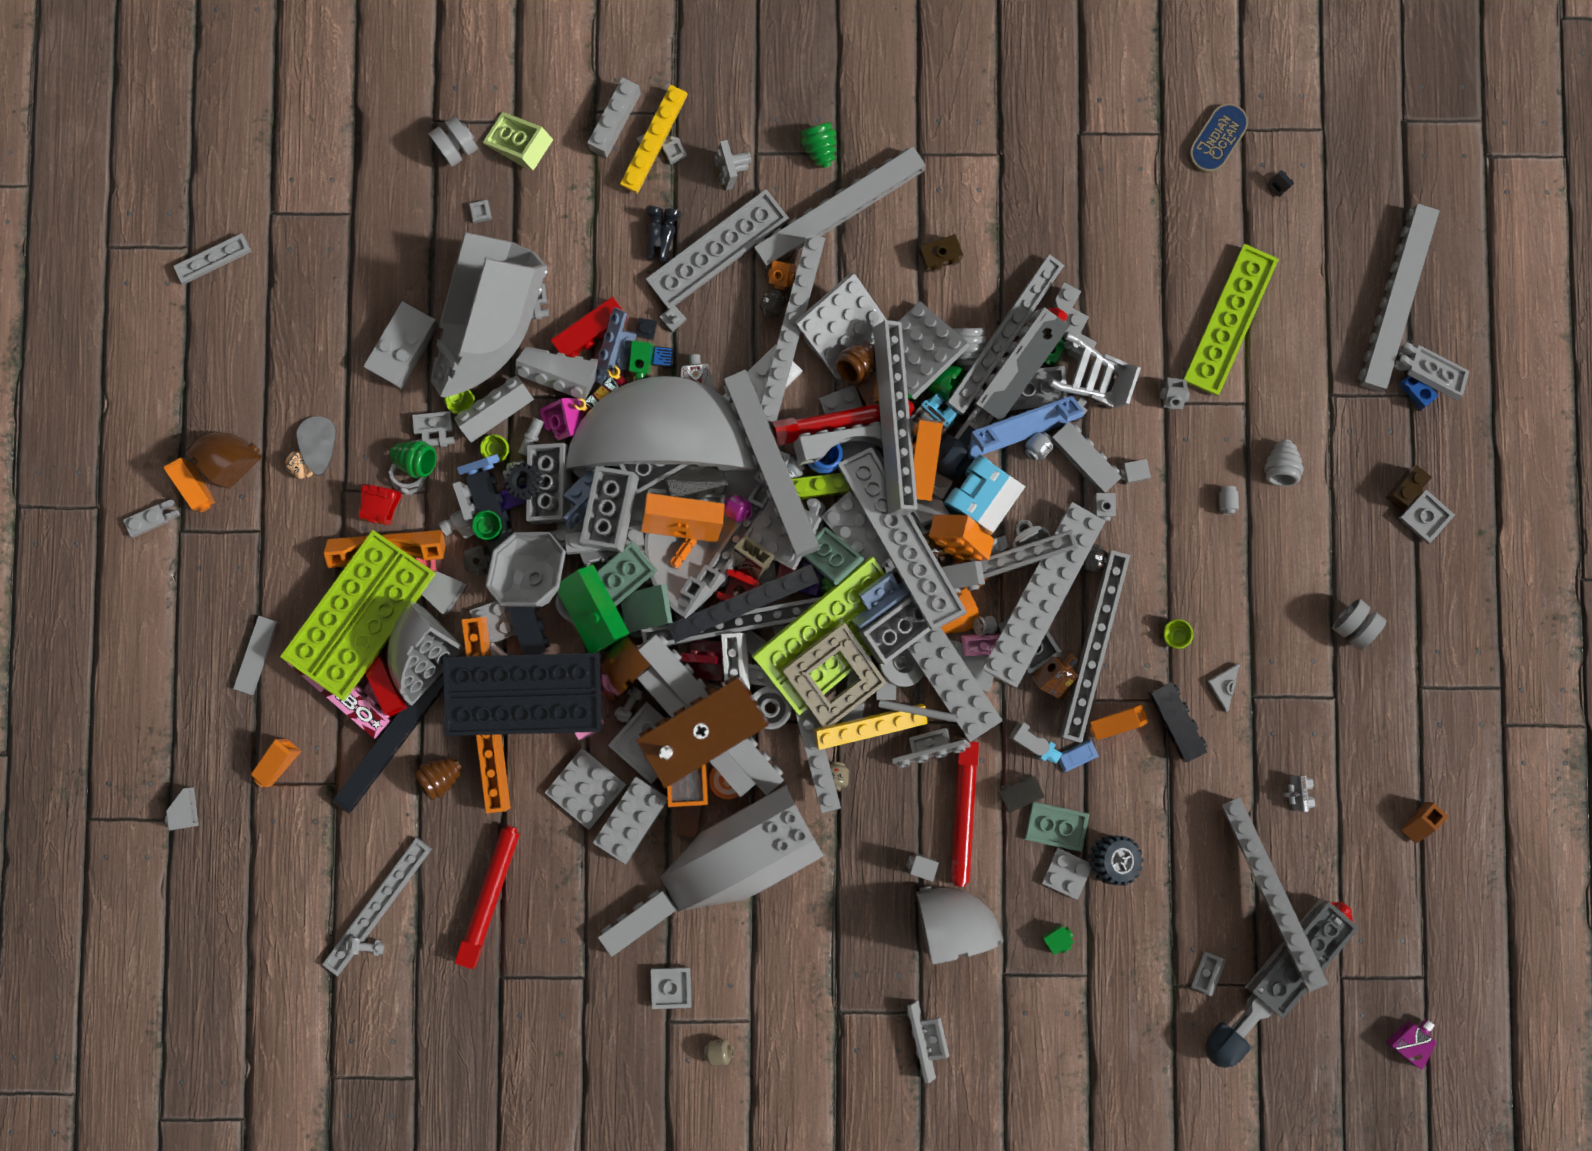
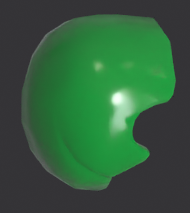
(486, 525)

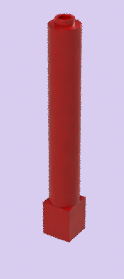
(788, 430)
(964, 815)
(473, 942)

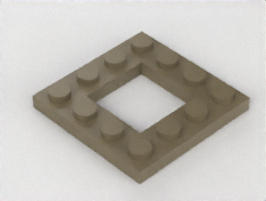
(799, 668)

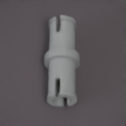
(531, 435)

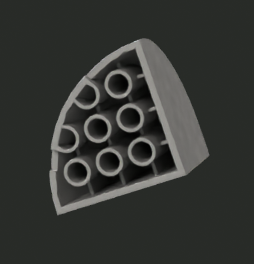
(418, 651)
(956, 924)

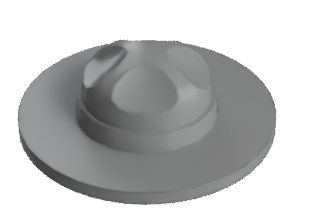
(902, 670)

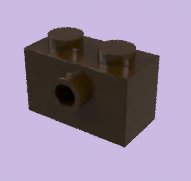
(941, 253)
(1409, 487)

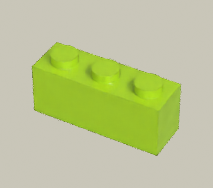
(821, 486)

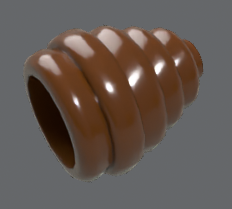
(856, 362)
(437, 777)

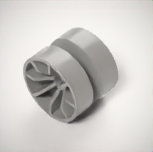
(457, 138)
(1359, 624)

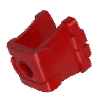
(378, 504)
(737, 579)

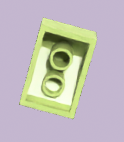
(518, 140)

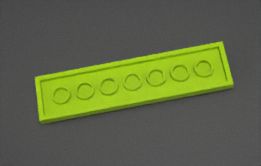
(1230, 320)

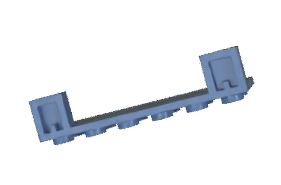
(1023, 426)

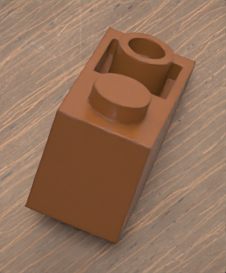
(1424, 822)

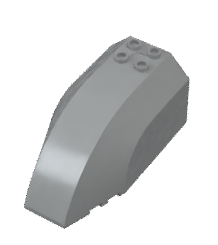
(485, 311)
(742, 854)

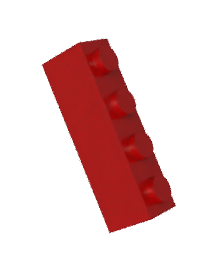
(586, 330)

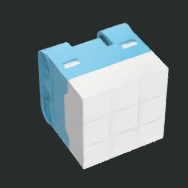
(984, 494)

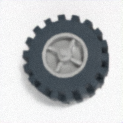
(1116, 860)

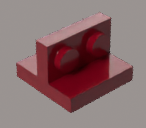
(705, 659)

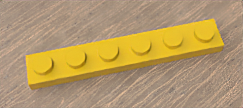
(654, 139)
(867, 728)

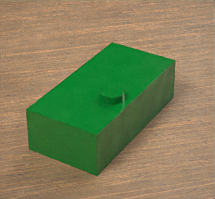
(591, 609)

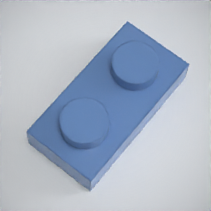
(485, 464)

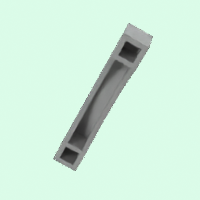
(814, 447)

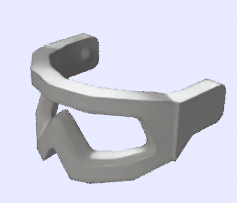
(403, 487)

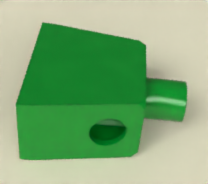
(641, 351)

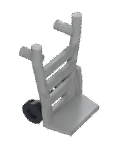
(1125, 376)

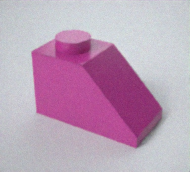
(562, 417)

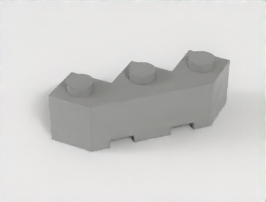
(1065, 301)

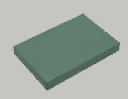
(835, 557)
(626, 572)
(646, 608)
(1056, 826)

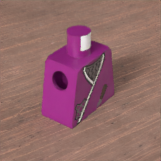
(1414, 1042)

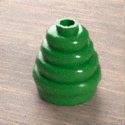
(820, 143)
(414, 458)

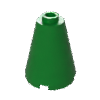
(947, 382)

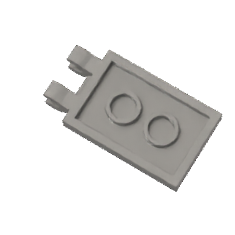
(1433, 370)

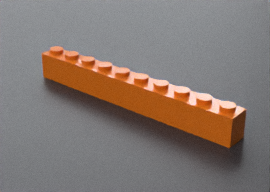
(489, 746)

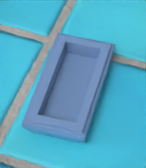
(1077, 755)

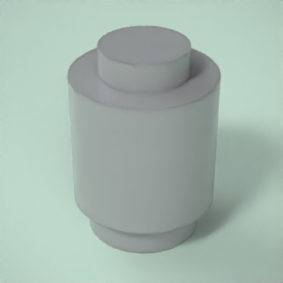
(1228, 500)

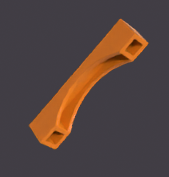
(423, 545)

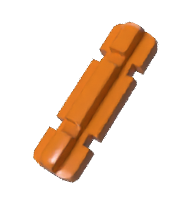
(682, 553)

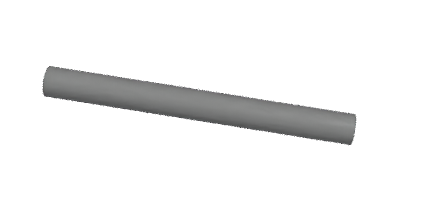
(917, 710)

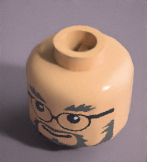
(296, 465)

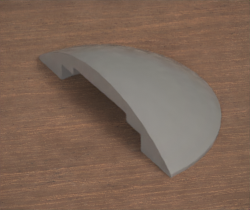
(661, 424)
(707, 561)

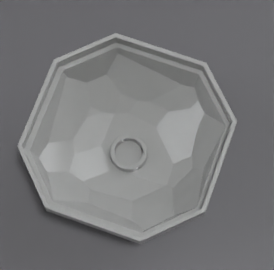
(526, 569)

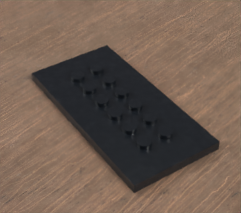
(522, 694)

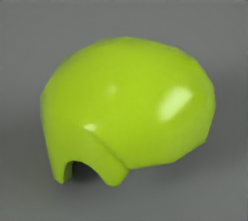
(459, 402)
(494, 445)
(1178, 634)

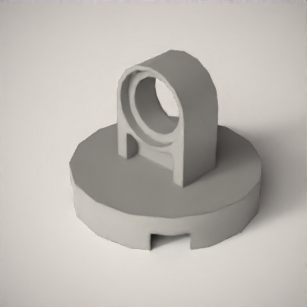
(1029, 535)

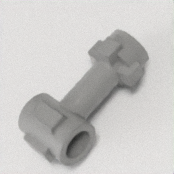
(623, 713)
(353, 946)

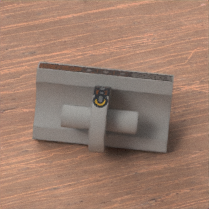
(1298, 793)

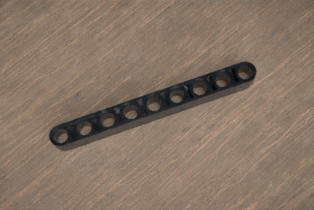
(386, 748)

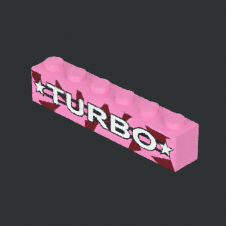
(357, 707)

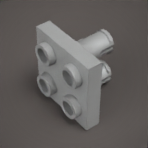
(730, 164)

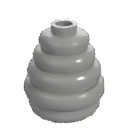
(976, 340)
(1284, 464)

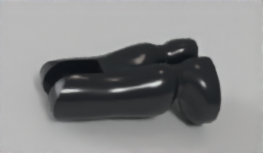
(659, 234)

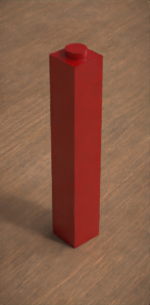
(384, 688)

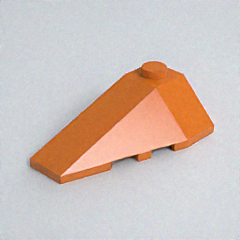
(966, 621)

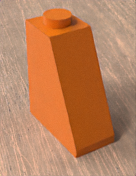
(190, 484)
(1119, 722)
(275, 762)

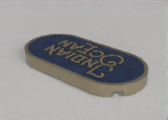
(1218, 138)

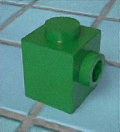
(1058, 939)

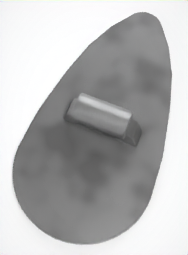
(316, 442)

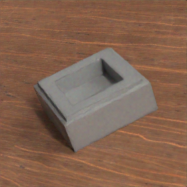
(480, 211)

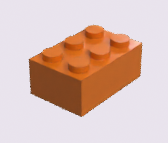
(961, 537)

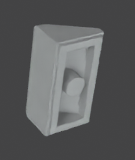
(1208, 973)

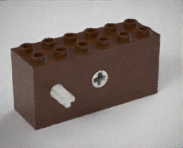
(677, 745)

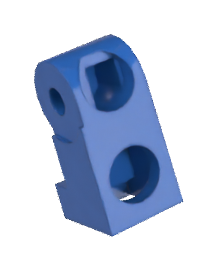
(1418, 391)

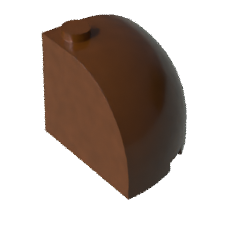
(224, 457)
(621, 668)

